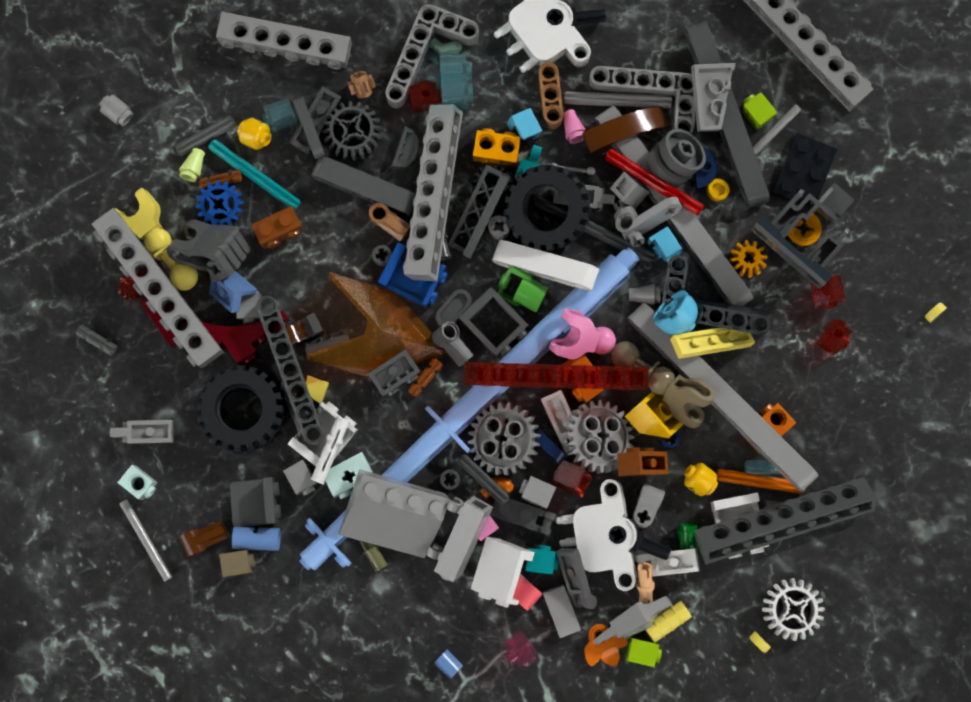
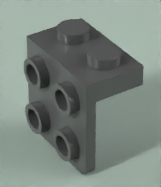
(255, 502)

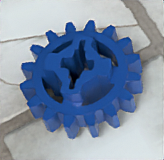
(226, 196)

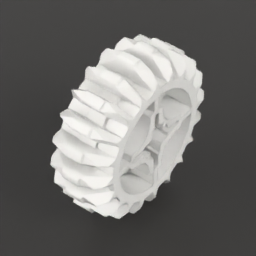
(785, 615)

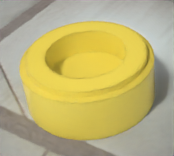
(935, 312)
(759, 642)

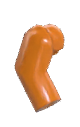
(503, 482)

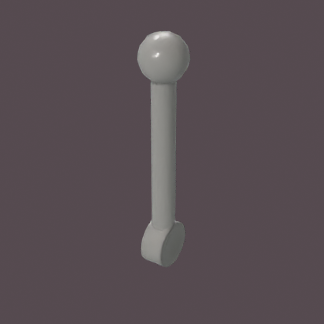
(590, 171)

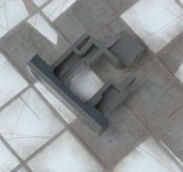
(811, 266)

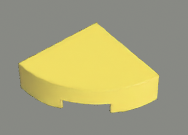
(317, 388)

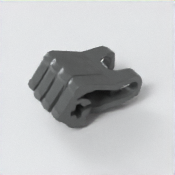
(210, 248)

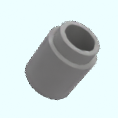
(116, 110)

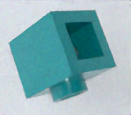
(543, 560)

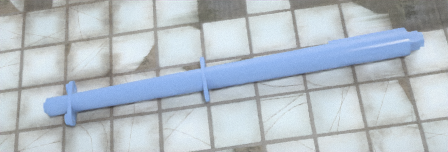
(611, 276)

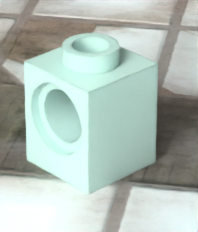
(128, 481)

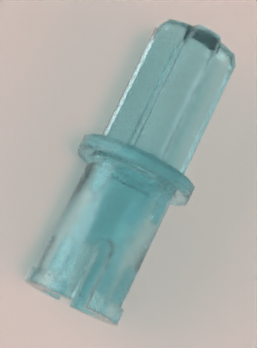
(760, 467)

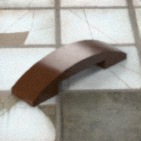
(625, 127)

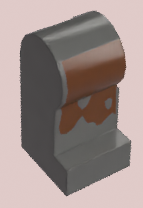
(304, 330)

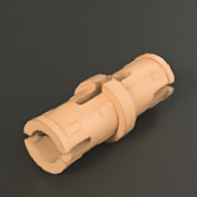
(645, 583)

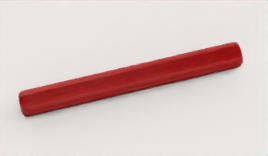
(653, 181)

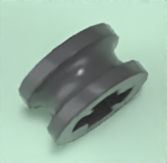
(376, 252)
(456, 480)

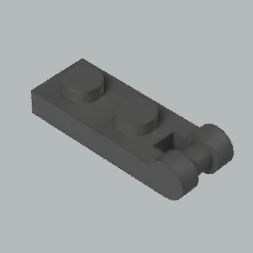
(523, 515)
(575, 578)

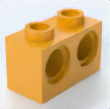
(495, 154)

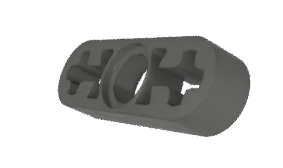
(308, 127)

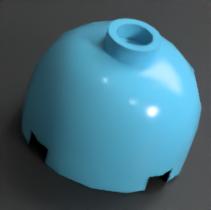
(677, 315)

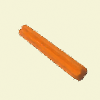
(756, 480)

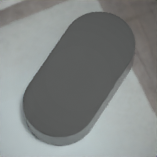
(453, 307)

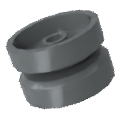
(677, 157)

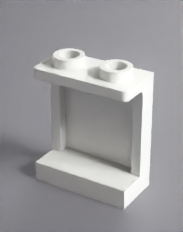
(327, 415)
(736, 507)
(499, 570)

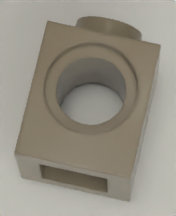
(237, 563)

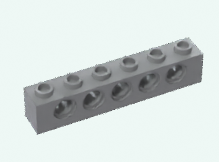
(231, 24)

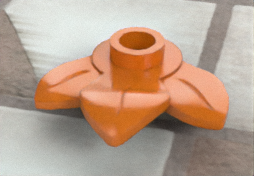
(606, 651)

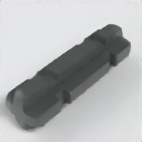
(96, 340)

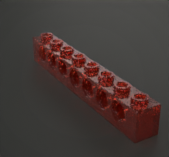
(555, 376)

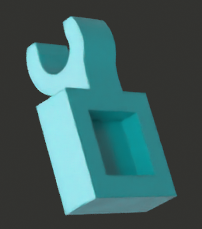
(532, 162)

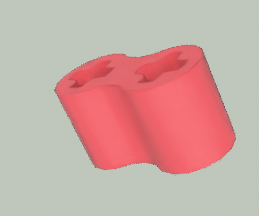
(526, 593)

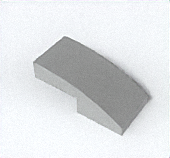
(561, 611)

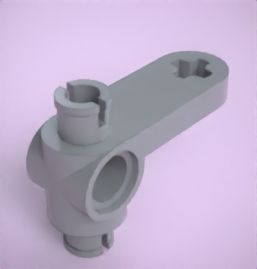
(645, 221)

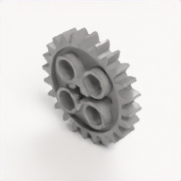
(485, 435)
(580, 435)

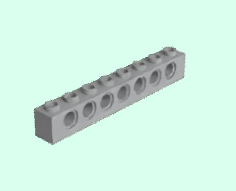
(803, 49)
(104, 229)
(427, 267)

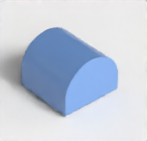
(448, 664)

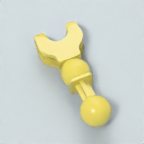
(156, 240)

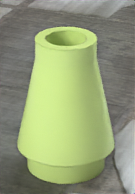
(192, 165)

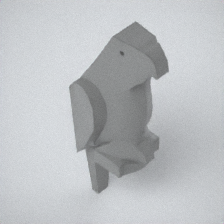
(634, 620)

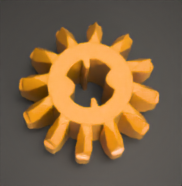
(744, 251)

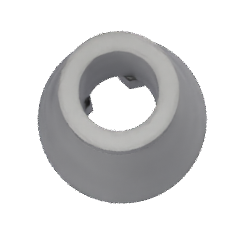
(646, 294)

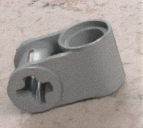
(648, 502)

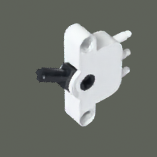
(548, 41)
(596, 539)

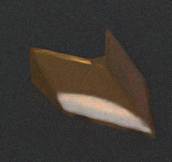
(388, 331)

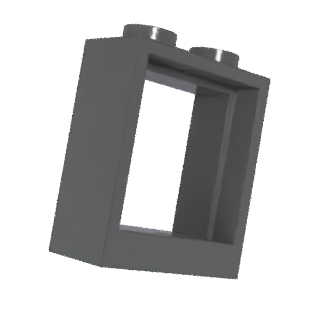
(477, 307)

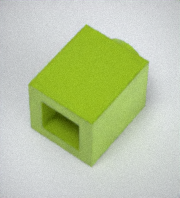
(758, 110)
(643, 652)

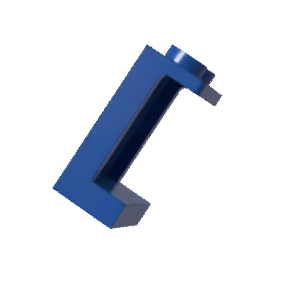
(394, 280)

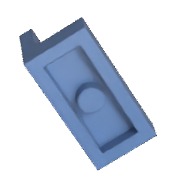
(230, 290)

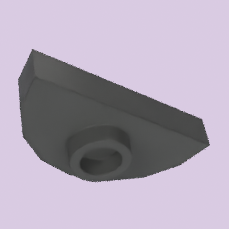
(407, 150)

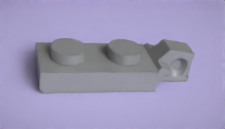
(596, 194)
(145, 431)

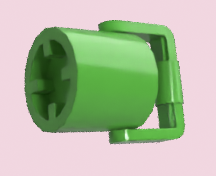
(529, 293)

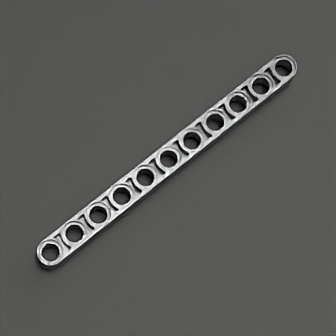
(688, 228)
(729, 404)

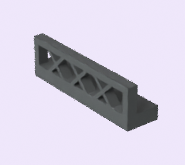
(486, 215)

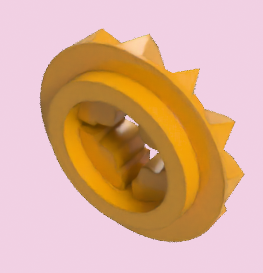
(809, 237)

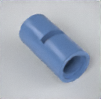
(256, 539)

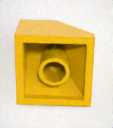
(653, 417)

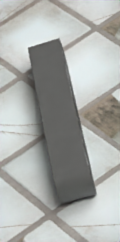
(282, 361)

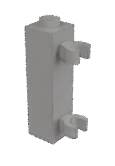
(463, 538)

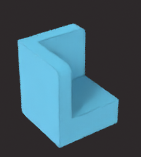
(526, 124)

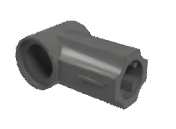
(452, 342)

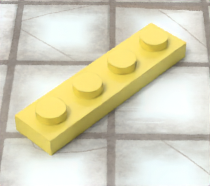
(710, 341)

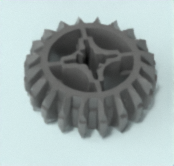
(347, 139)

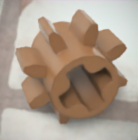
(361, 84)

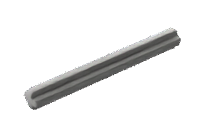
(617, 99)

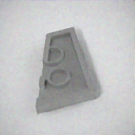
(710, 91)

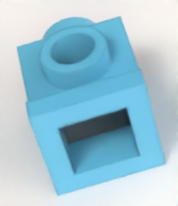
(664, 244)

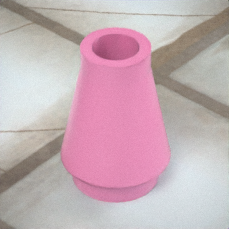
(573, 127)

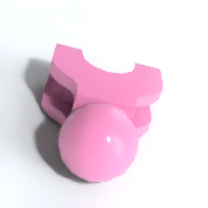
(582, 337)

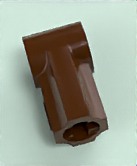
(198, 540)

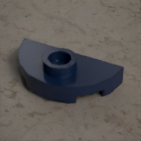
(707, 172)

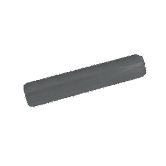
(205, 135)
(483, 479)

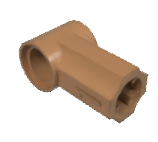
(390, 223)

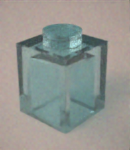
(279, 115)

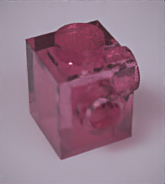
(519, 649)

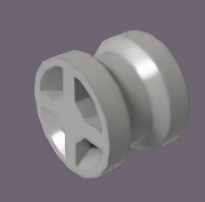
(496, 231)

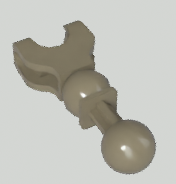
(679, 393)

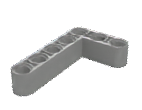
(420, 47)
(653, 88)

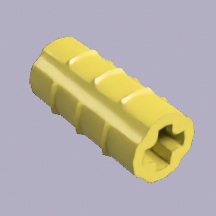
(668, 621)

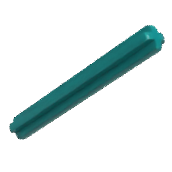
(254, 174)

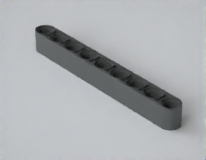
(733, 129)

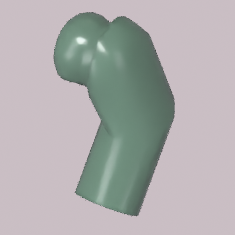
(450, 48)

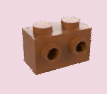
(277, 228)
(642, 463)

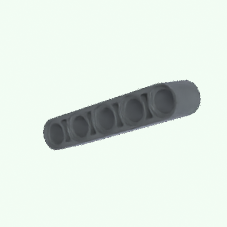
(363, 185)

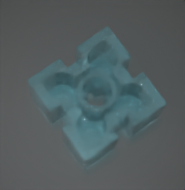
(454, 81)

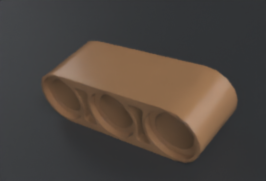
(546, 86)

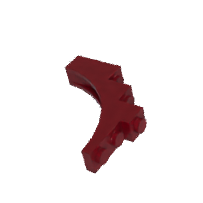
(237, 339)

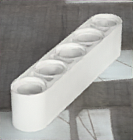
(546, 265)

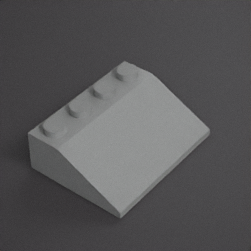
(393, 513)

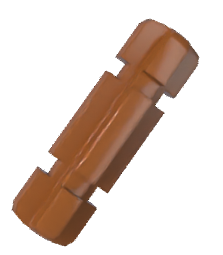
(235, 177)
(425, 377)

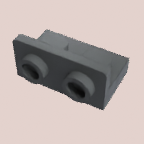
(394, 372)

